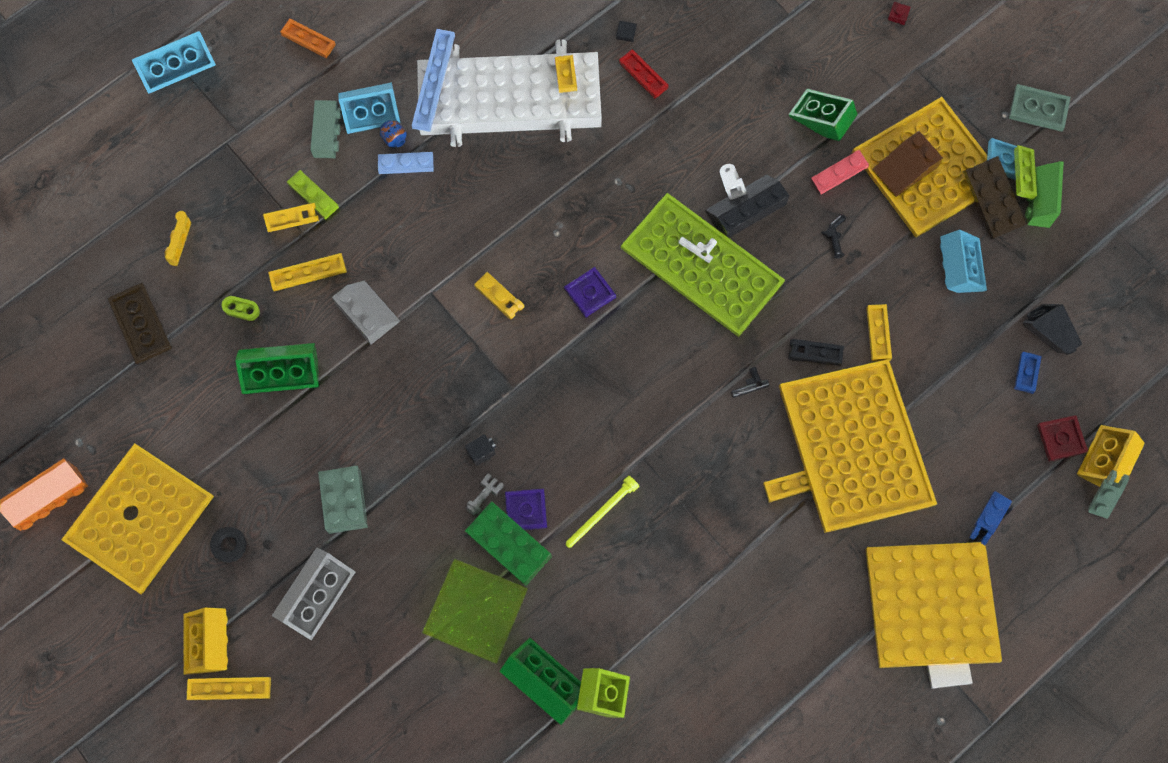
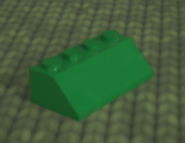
(277, 368)
(543, 680)

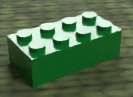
(508, 543)

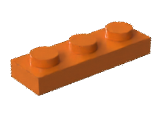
(308, 38)

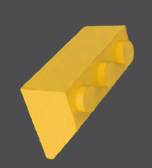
(1111, 450)
(205, 641)

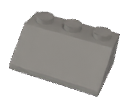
(365, 310)

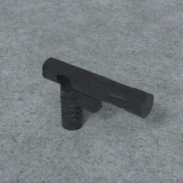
(751, 384)

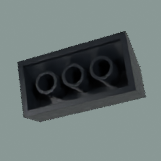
(761, 200)

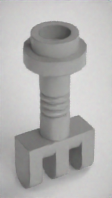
(473, 507)

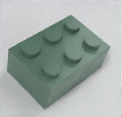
(343, 499)

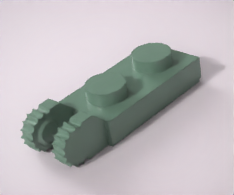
(1108, 495)

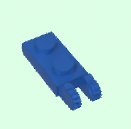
(991, 516)

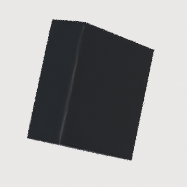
(626, 31)

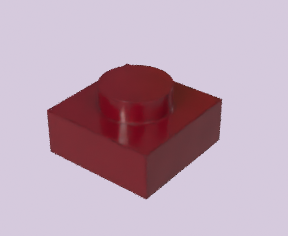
(899, 13)

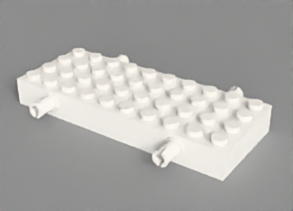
(514, 94)

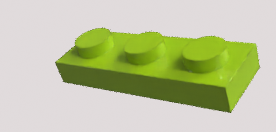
(1025, 172)
(312, 194)

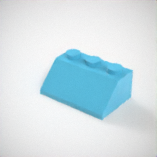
(368, 107)
(963, 262)

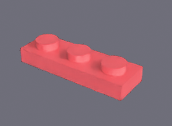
(840, 172)

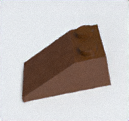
(908, 164)

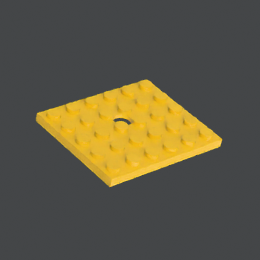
(141, 546)

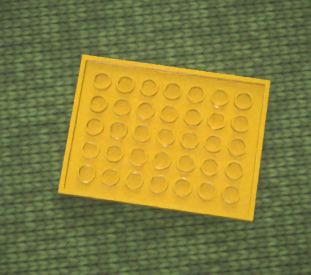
(857, 445)

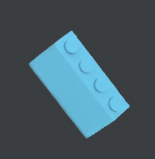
(173, 62)

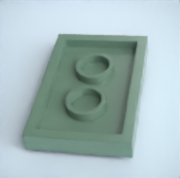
(1039, 107)

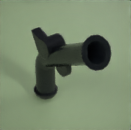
(835, 236)

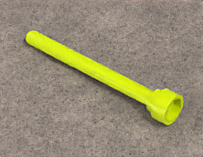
(628, 486)

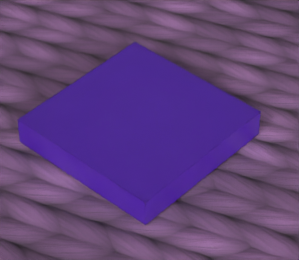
(590, 292)
(527, 508)

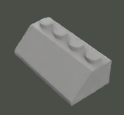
(313, 593)

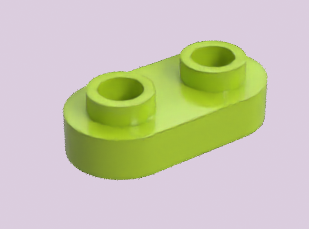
(241, 309)

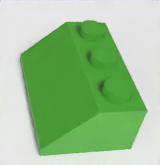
(1047, 205)

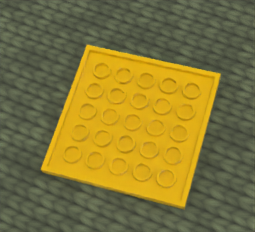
(945, 188)
(932, 605)

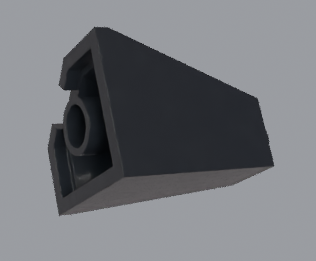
(1053, 327)

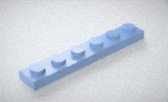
(433, 80)

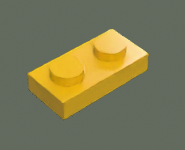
(565, 73)

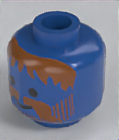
(393, 133)

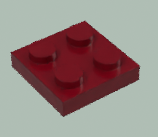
(1062, 438)

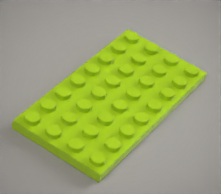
(728, 288)

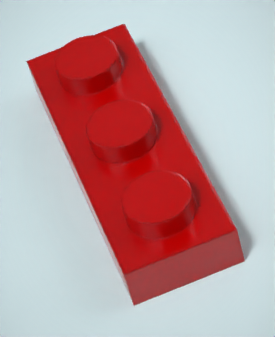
(643, 74)

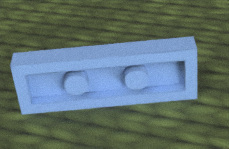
(405, 162)

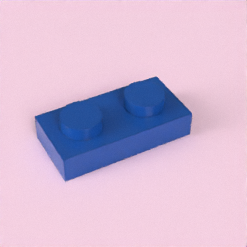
(1027, 372)

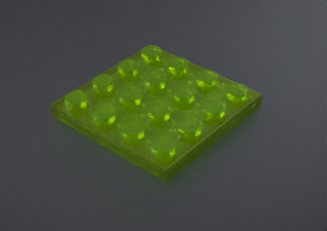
(475, 611)

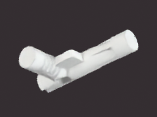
(700, 248)

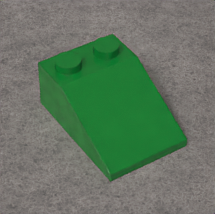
(824, 113)

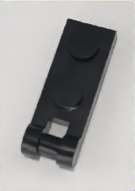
(816, 352)

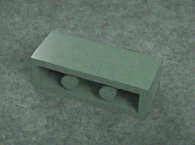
(325, 129)

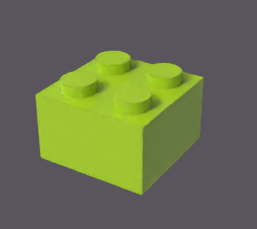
(603, 692)

